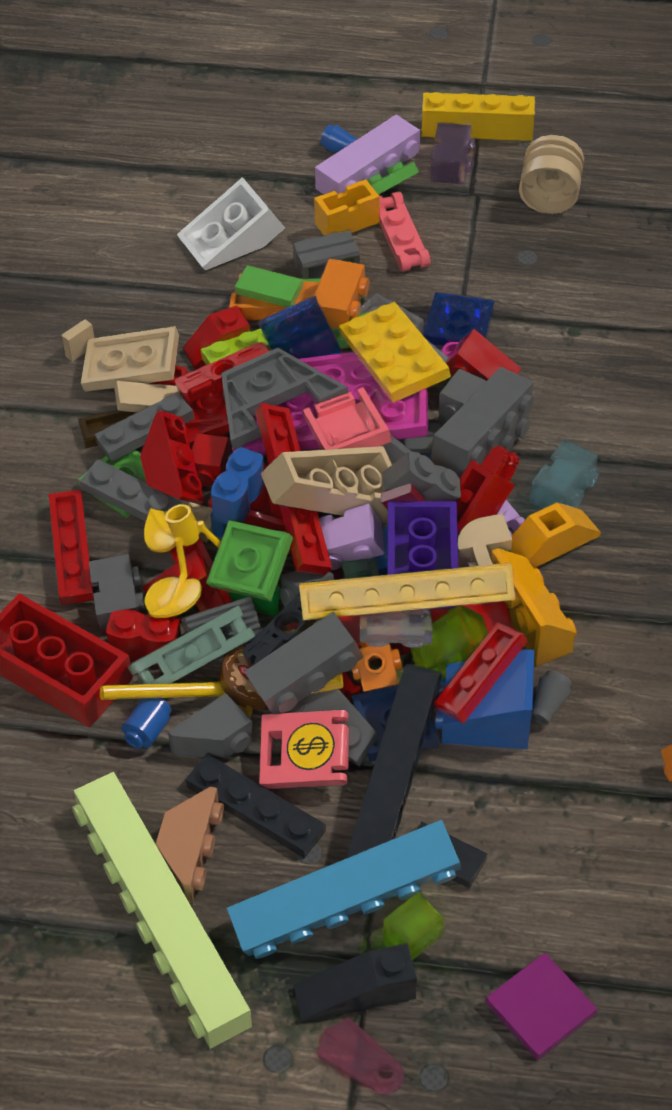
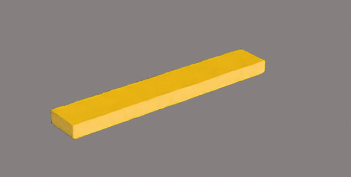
(407, 591)

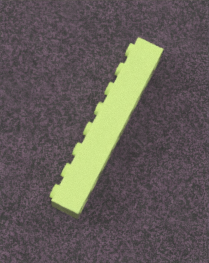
(162, 911)

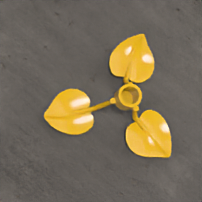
(162, 533)

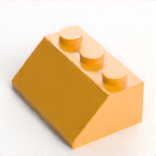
(536, 611)

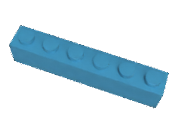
(344, 889)

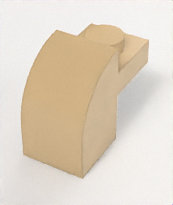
(480, 538)

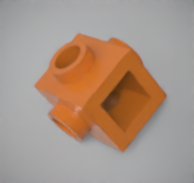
(386, 675)

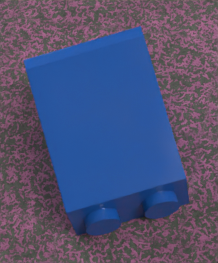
(502, 715)

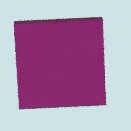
(541, 1006)

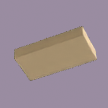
(138, 396)

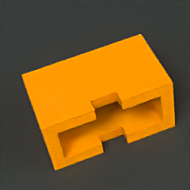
(349, 210)

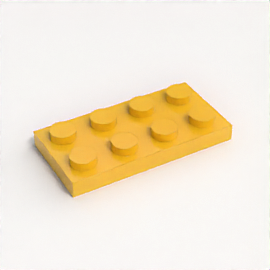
(394, 351)

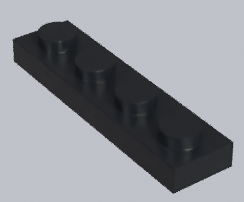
(258, 806)

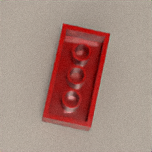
(58, 660)

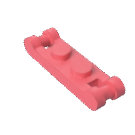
(402, 234)

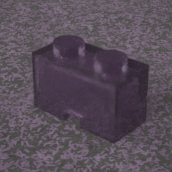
(451, 153)

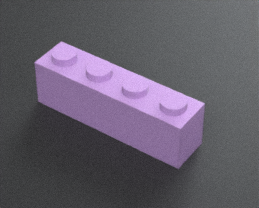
(369, 155)

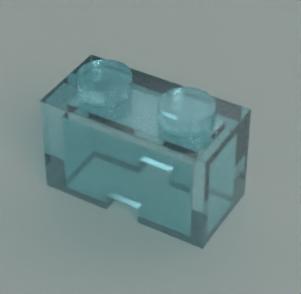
(567, 478)

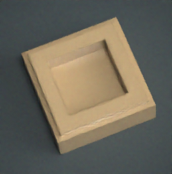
(76, 340)

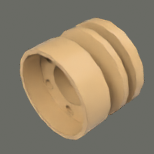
(551, 174)

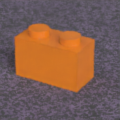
(341, 291)

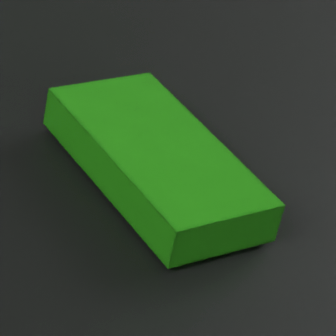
(269, 286)

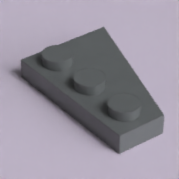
(360, 731)

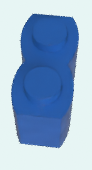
(237, 486)

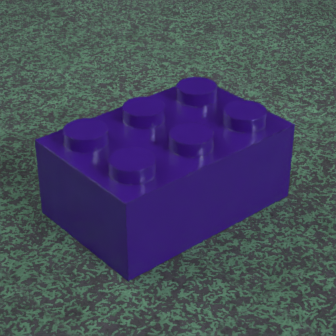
(422, 537)

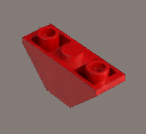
(169, 460)

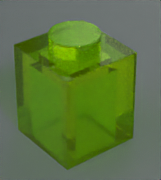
(415, 924)

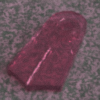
(360, 1057)

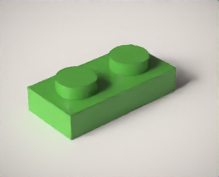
(396, 174)

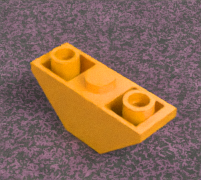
(552, 533)

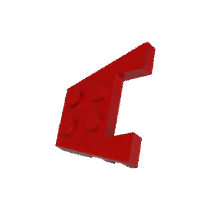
(208, 411)

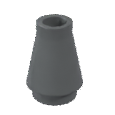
(550, 695)

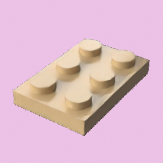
(131, 358)

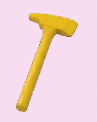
(174, 690)

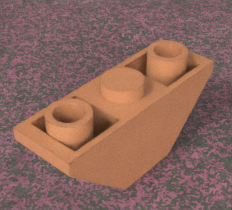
(188, 839)

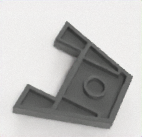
(270, 380)

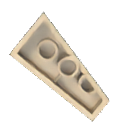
(329, 479)

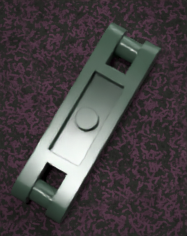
(193, 649)

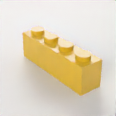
(489, 115)

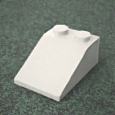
(231, 227)

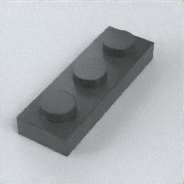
(133, 431)
(125, 491)

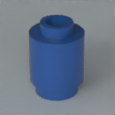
(146, 722)

